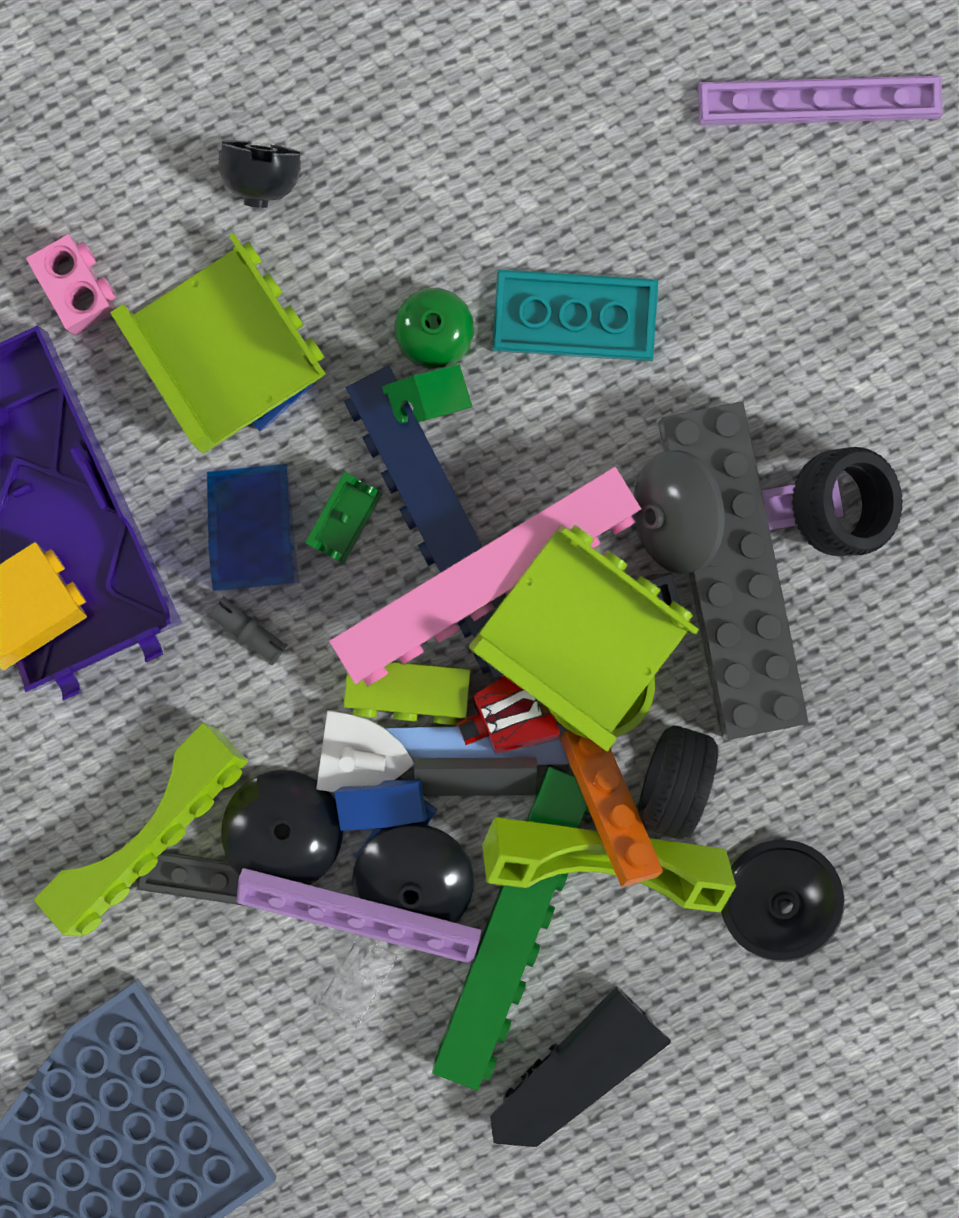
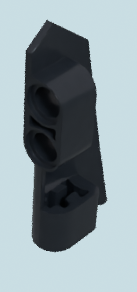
(578, 1071)

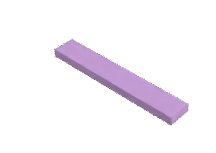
(820, 100)
(357, 916)

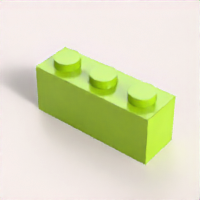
(413, 691)

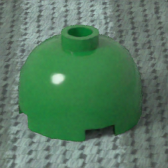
(439, 344)

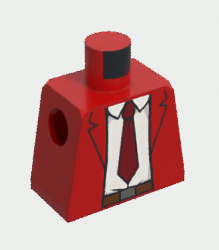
(508, 718)

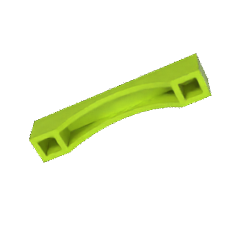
(199, 772)
(527, 852)

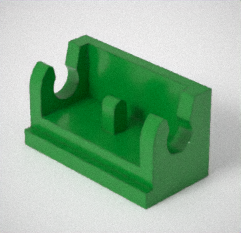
(430, 394)
(344, 517)

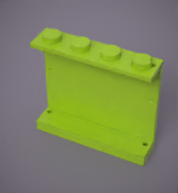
(222, 347)
(582, 634)

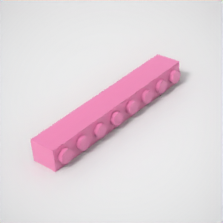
(478, 580)

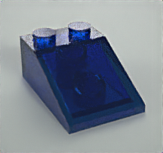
(251, 528)

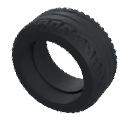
(879, 495)
(678, 782)

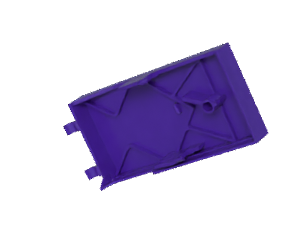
(68, 501)

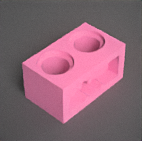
(66, 289)

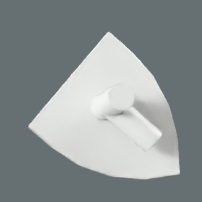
(359, 753)

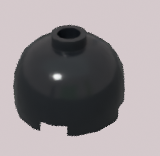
(258, 171)

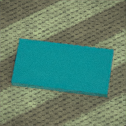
(575, 315)

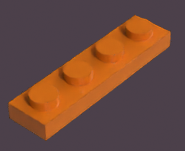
(612, 810)

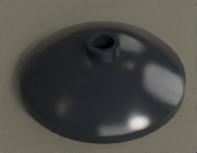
(274, 800)
(416, 860)
(776, 874)

